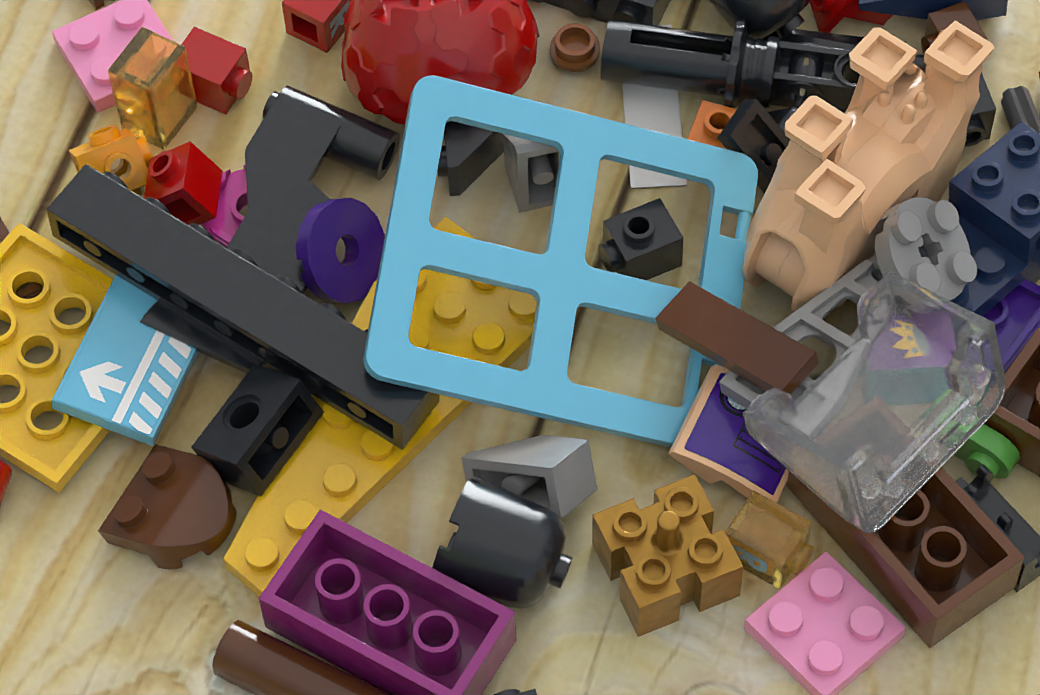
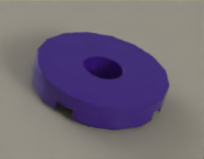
(317, 249)

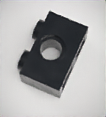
(258, 429)

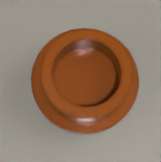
(575, 48)

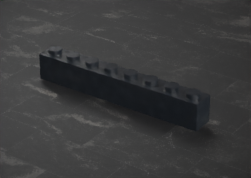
(233, 300)

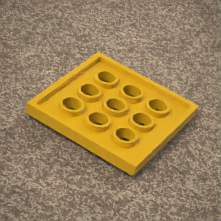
(67, 283)

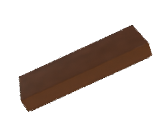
(736, 340)

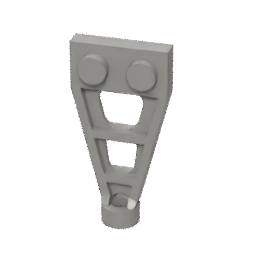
(809, 322)

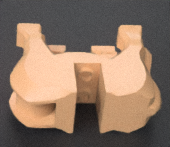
(852, 166)

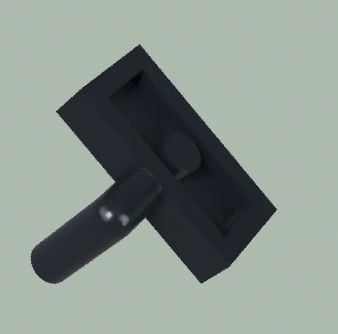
(758, 136)

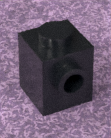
(642, 242)

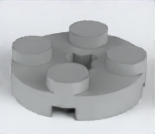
(938, 229)

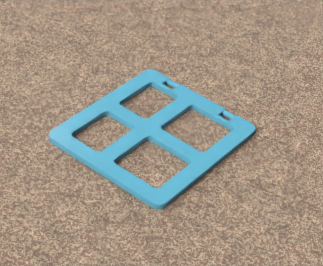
(557, 278)

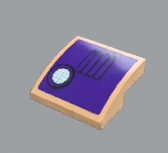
(718, 445)

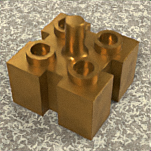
(666, 555)

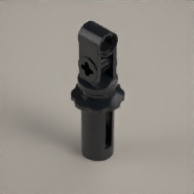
(727, 65)

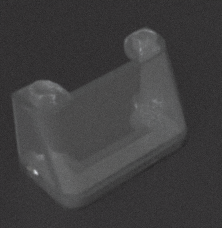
(888, 404)

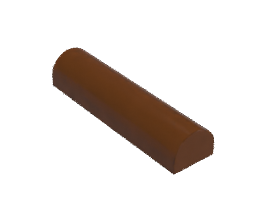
(277, 668)

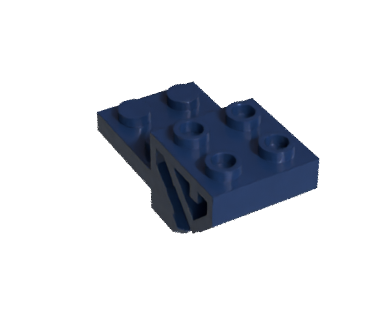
(1000, 217)

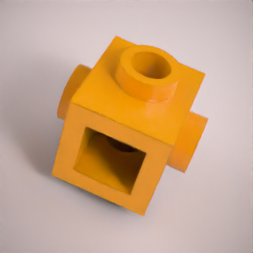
(113, 144)

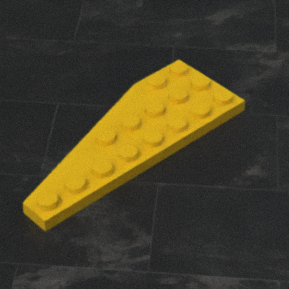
(346, 463)

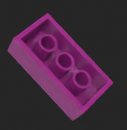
(385, 614)

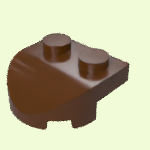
(172, 509)

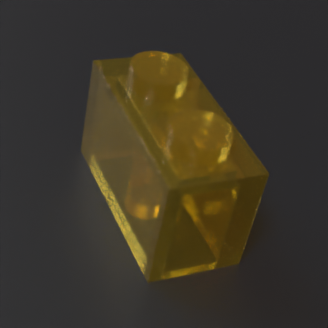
(153, 87)

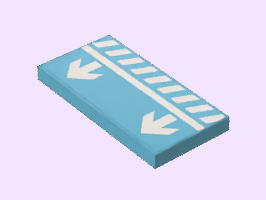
(125, 370)

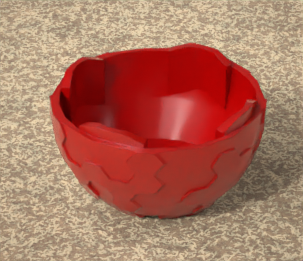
(401, 41)

